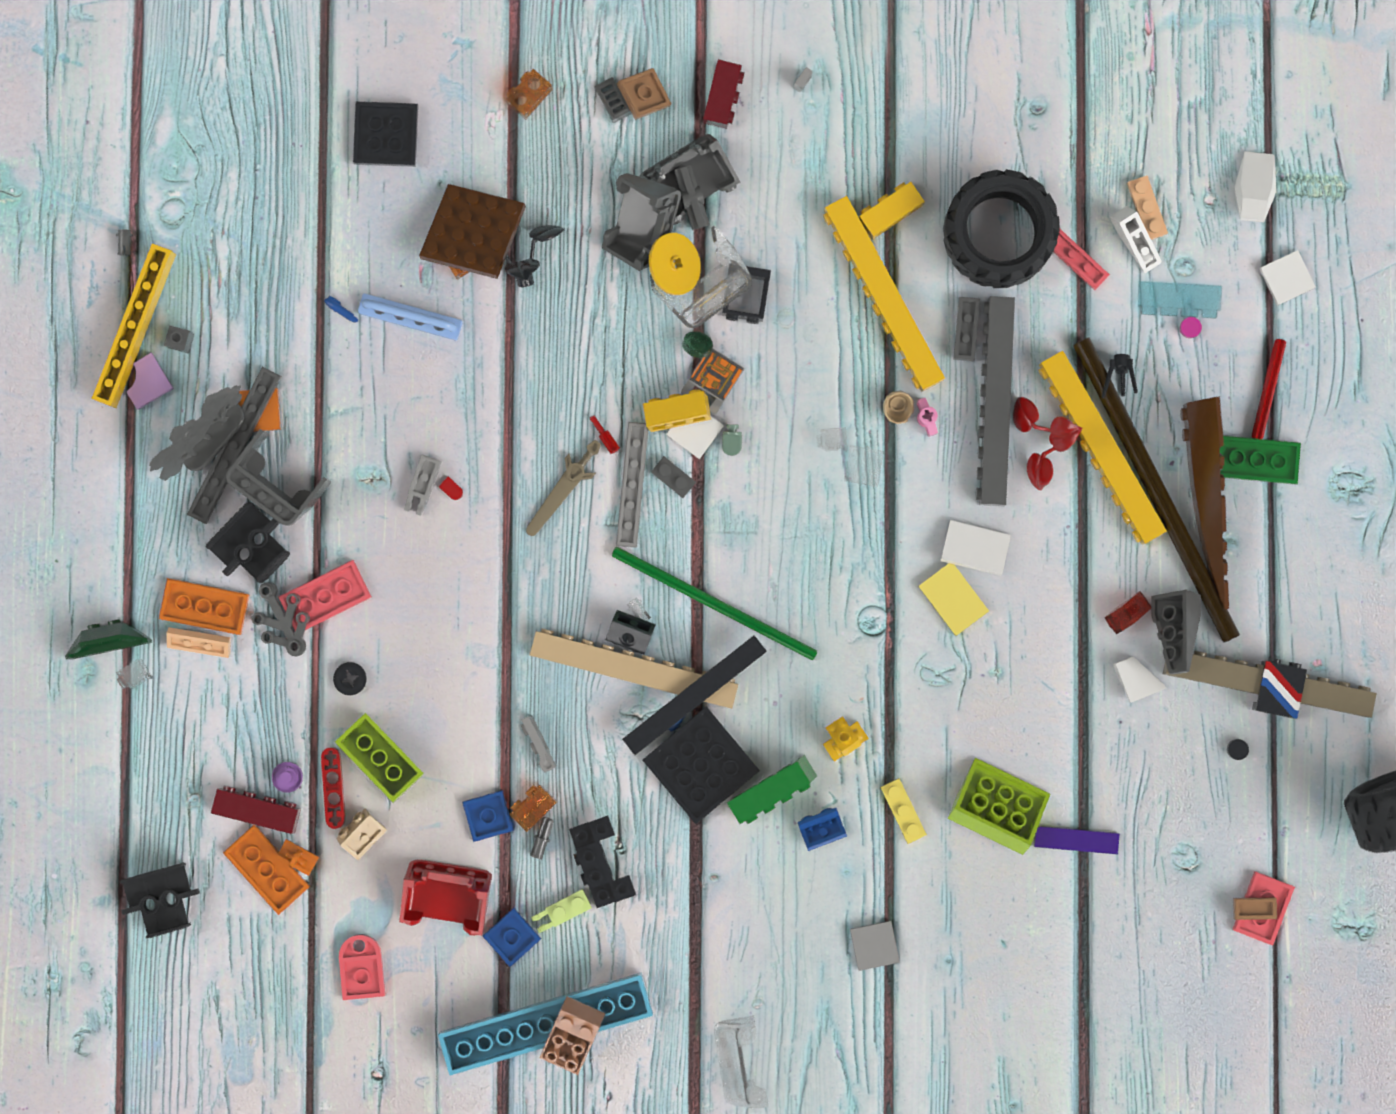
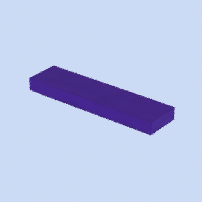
(1077, 840)

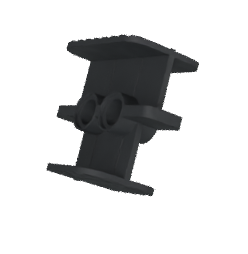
(240, 534)
(156, 886)

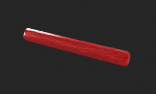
(1268, 389)

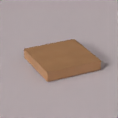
(644, 93)

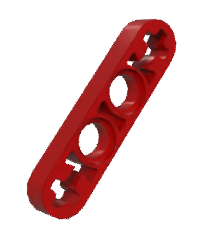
(329, 788)

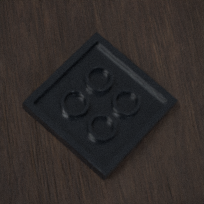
(385, 134)

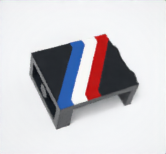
(1280, 688)

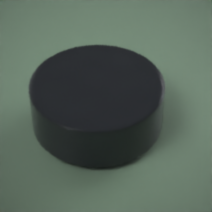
(1237, 749)

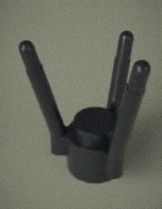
(1121, 364)

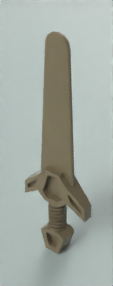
(569, 480)

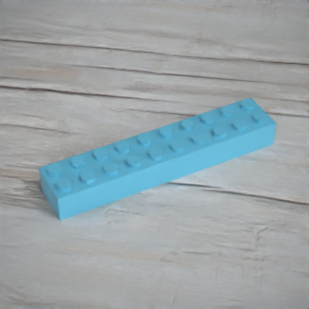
(530, 1026)

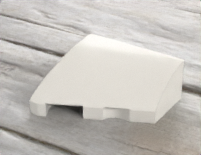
(1136, 679)

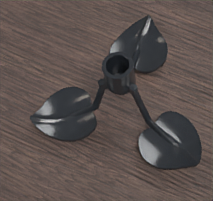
(523, 269)

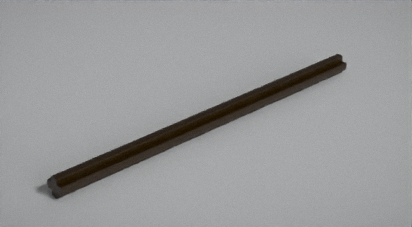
(1157, 491)

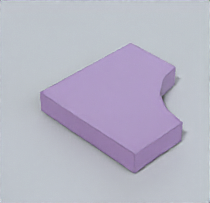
(149, 382)

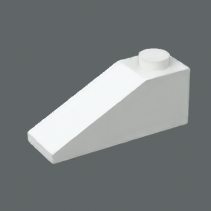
(1136, 238)

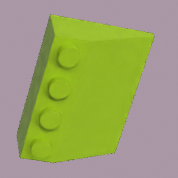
(999, 806)

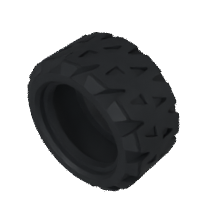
(1017, 188)
(1373, 813)

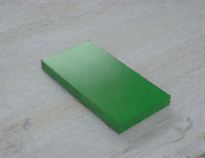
(1260, 460)

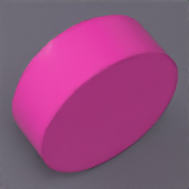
(1190, 327)

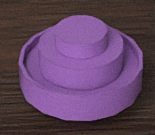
(287, 777)

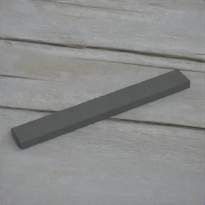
(216, 478)

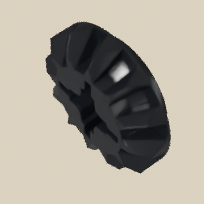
(341, 674)

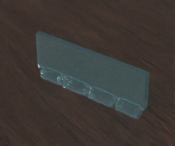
(1176, 296)

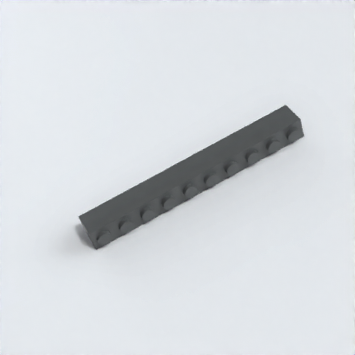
(996, 402)

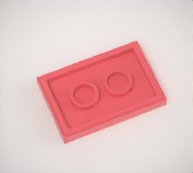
(1260, 887)

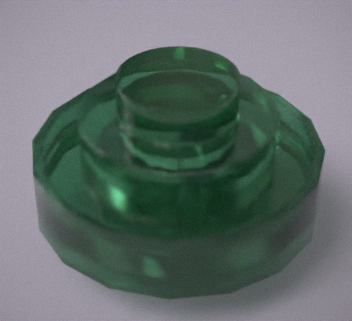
(697, 344)

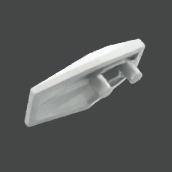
(1255, 186)

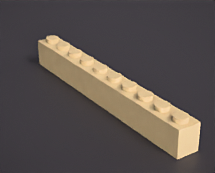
(624, 666)

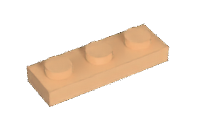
(1147, 207)
(198, 642)

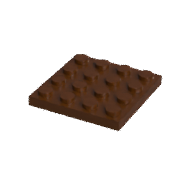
(472, 231)

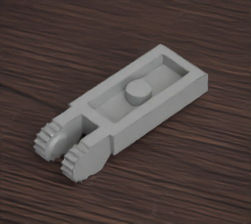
(422, 482)

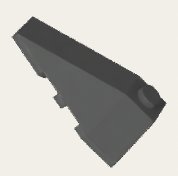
(1177, 622)

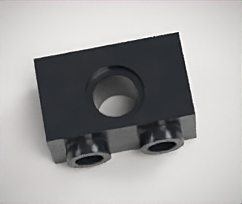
(630, 632)

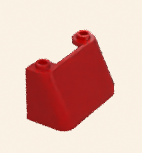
(445, 894)

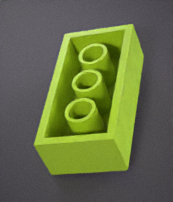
(379, 758)

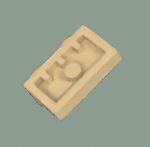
(360, 834)

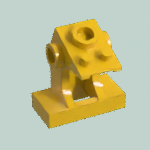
(844, 738)

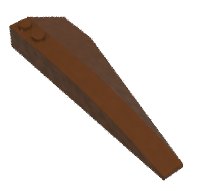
(1203, 443)

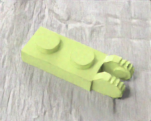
(564, 910)

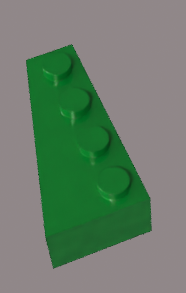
(772, 790)

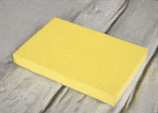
(953, 598)

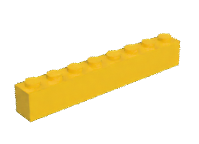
(134, 326)

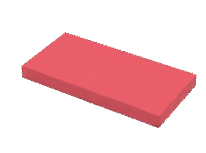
(328, 594)

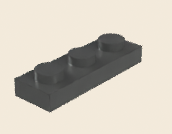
(966, 329)

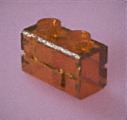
(533, 807)

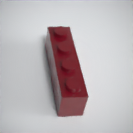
(256, 811)

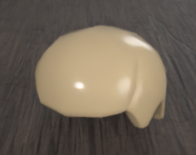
(898, 407)

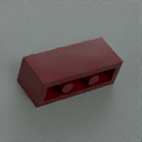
(723, 94)

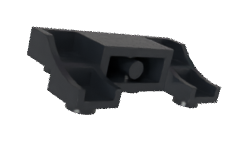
(594, 863)

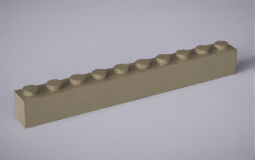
(1248, 679)

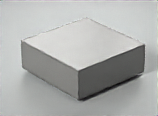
(803, 79)

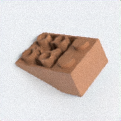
(572, 1035)

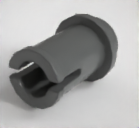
(124, 240)

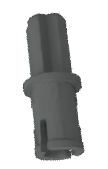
(542, 838)

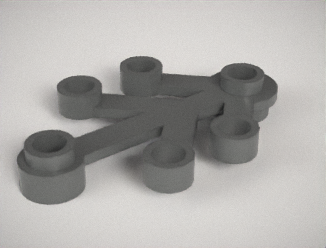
(283, 621)

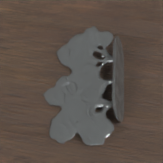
(202, 439)

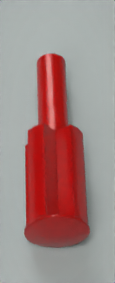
(605, 436)

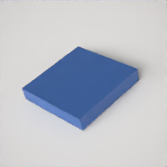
(488, 816)
(512, 937)

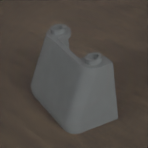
(709, 166)
(644, 216)

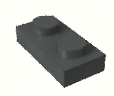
(673, 477)

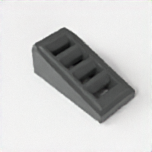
(619, 114)

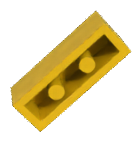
(891, 209)
(676, 410)

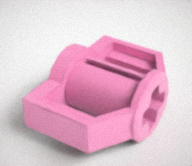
(927, 417)

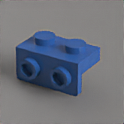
(821, 828)

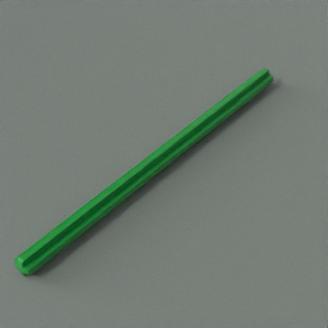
(714, 603)

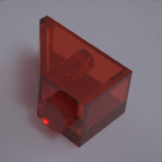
(1128, 612)

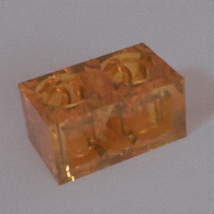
(533, 97)

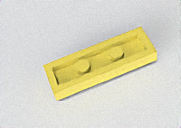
(903, 811)

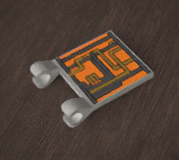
(714, 376)

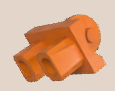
(297, 857)

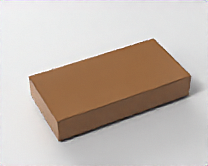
(1254, 908)

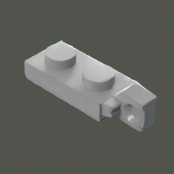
(538, 743)

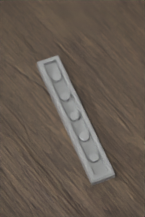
(632, 485)

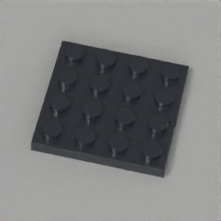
(701, 765)

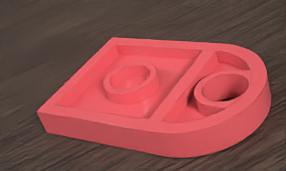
(361, 970)

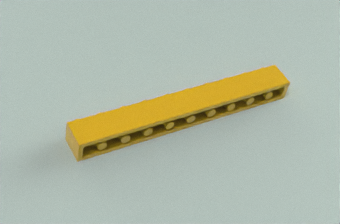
(884, 294)
(1102, 448)

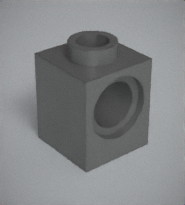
(179, 339)

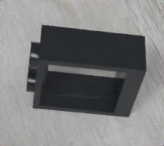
(759, 274)

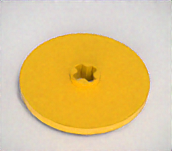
(687, 261)

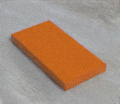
(204, 606)
(257, 862)

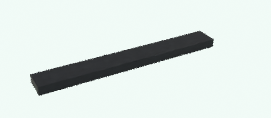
(694, 695)

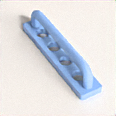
(411, 314)

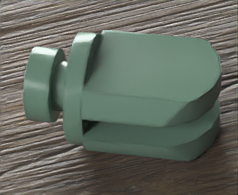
(732, 440)

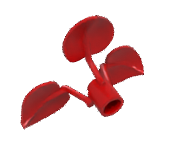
(1062, 437)

